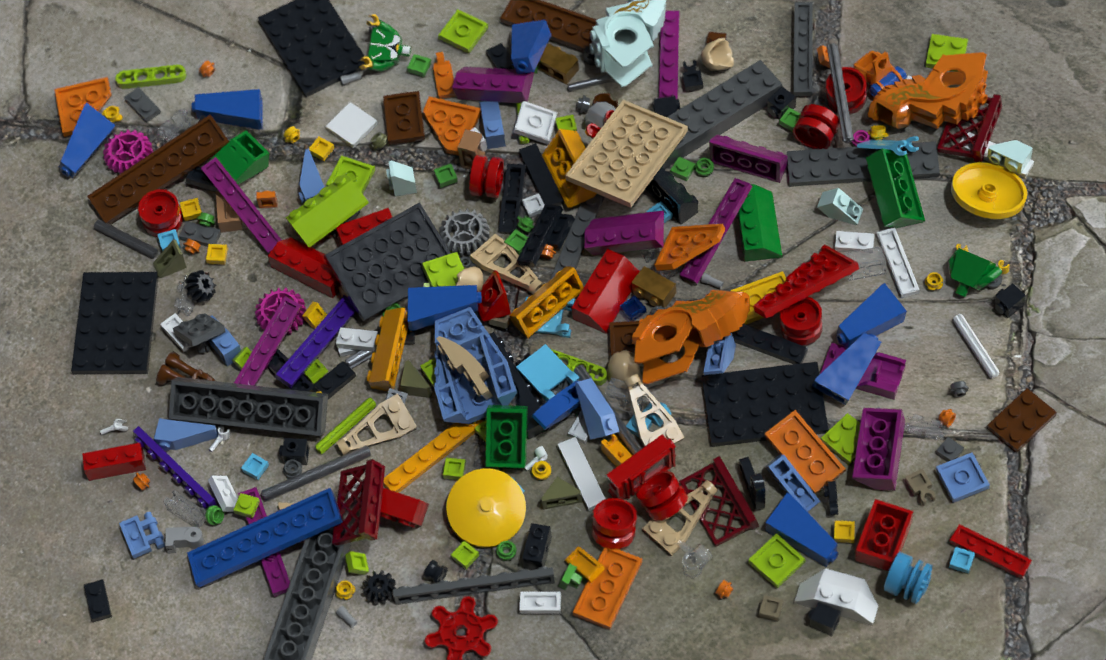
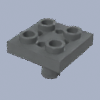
(199, 331)

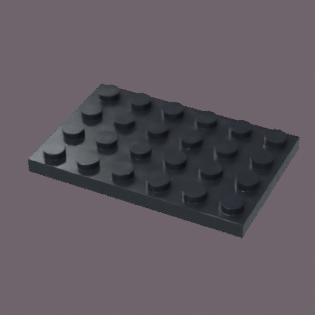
(312, 43)
(386, 261)
(115, 323)
(752, 401)

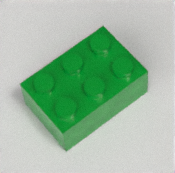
(506, 436)

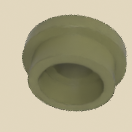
(379, 140)

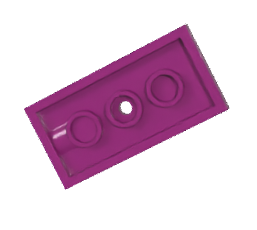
(881, 375)

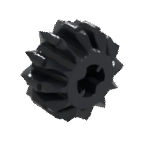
(200, 286)
(371, 587)

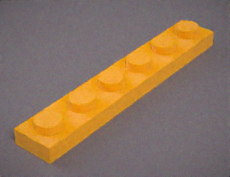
(429, 455)

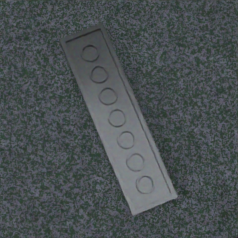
(850, 164)

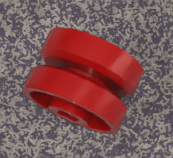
(855, 90)
(816, 127)
(486, 176)
(160, 212)
(802, 321)
(662, 495)
(614, 523)

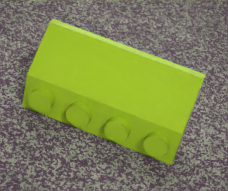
(327, 210)

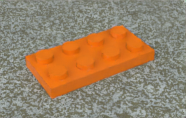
(805, 451)
(606, 594)

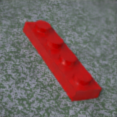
(990, 551)

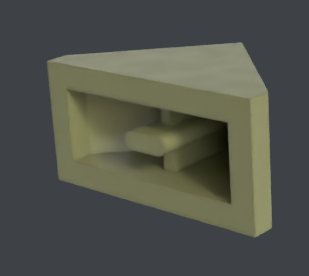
(170, 260)
(413, 382)
(561, 494)

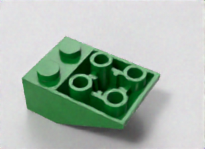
(243, 157)

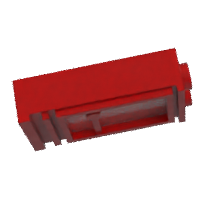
(647, 462)

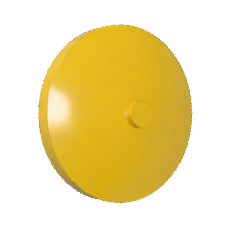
(989, 190)
(486, 508)

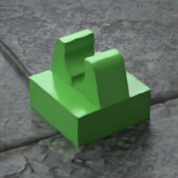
(570, 578)

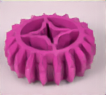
(126, 150)
(270, 303)

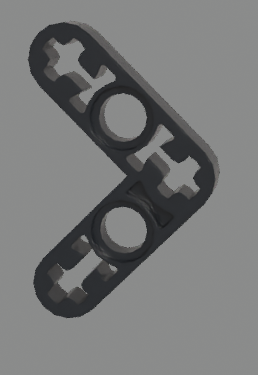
(754, 483)

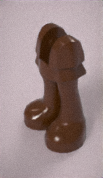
(173, 362)

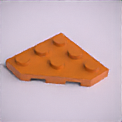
(74, 97)
(450, 121)
(686, 243)

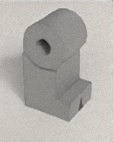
(183, 537)

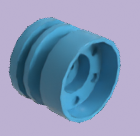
(906, 577)

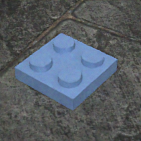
(962, 477)

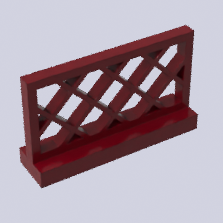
(983, 135)
(735, 496)
(369, 503)

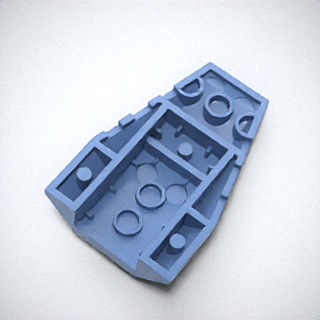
(453, 390)

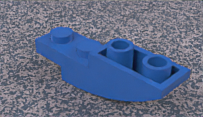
(558, 407)

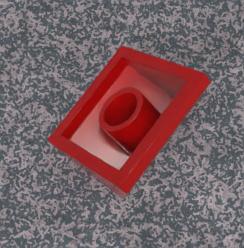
(494, 298)

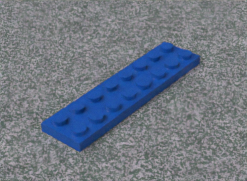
(264, 537)

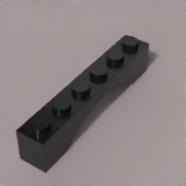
(523, 390)

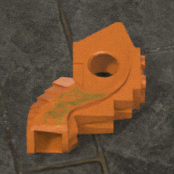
(931, 99)
(686, 325)

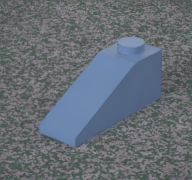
(492, 124)
(310, 179)
(225, 346)
(720, 355)
(596, 411)
(180, 434)
(792, 482)

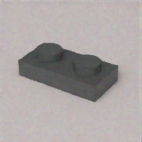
(142, 104)
(200, 233)

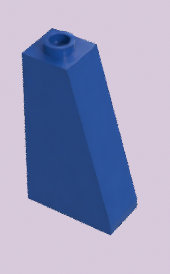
(528, 44)
(232, 107)
(86, 138)
(434, 303)
(874, 316)
(846, 371)
(801, 531)

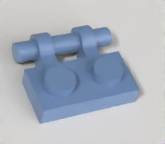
(136, 538)

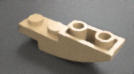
(465, 363)

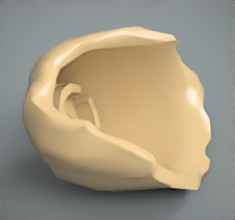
(717, 55)
(471, 276)
(622, 366)

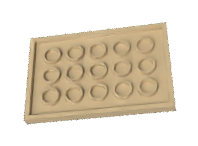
(626, 153)

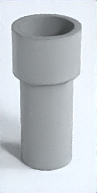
(349, 78)
(707, 279)
(343, 613)

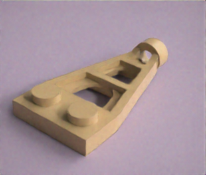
(492, 250)
(398, 415)
(670, 428)
(665, 535)

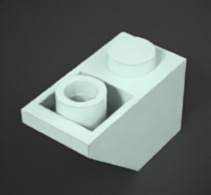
(1011, 155)
(401, 178)
(840, 206)

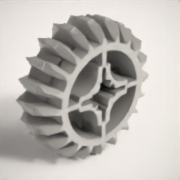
(464, 225)

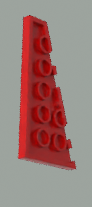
(808, 278)

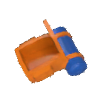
(879, 71)

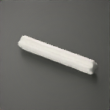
(976, 346)

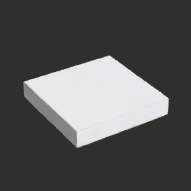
(535, 122)
(351, 125)

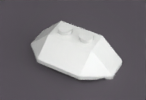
(840, 592)

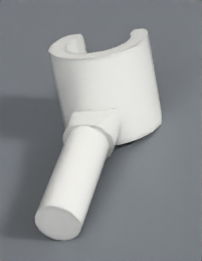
(117, 425)
(221, 436)
(541, 455)

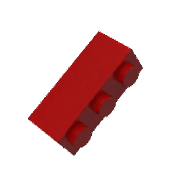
(114, 461)

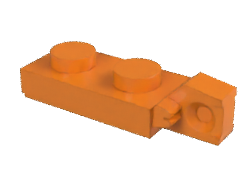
(443, 77)

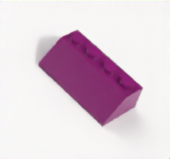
(492, 85)
(747, 158)
(625, 233)
(879, 448)

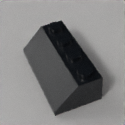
(673, 195)

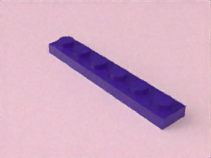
(316, 342)
(178, 473)

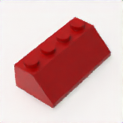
(304, 265)
(605, 291)

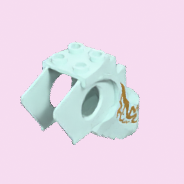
(626, 38)

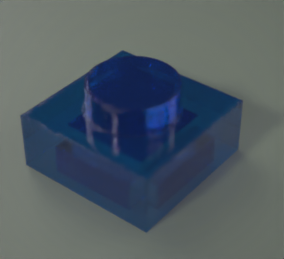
(633, 308)

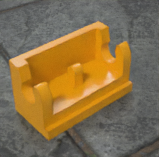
(615, 450)

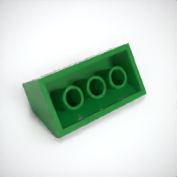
(895, 189)
(759, 226)

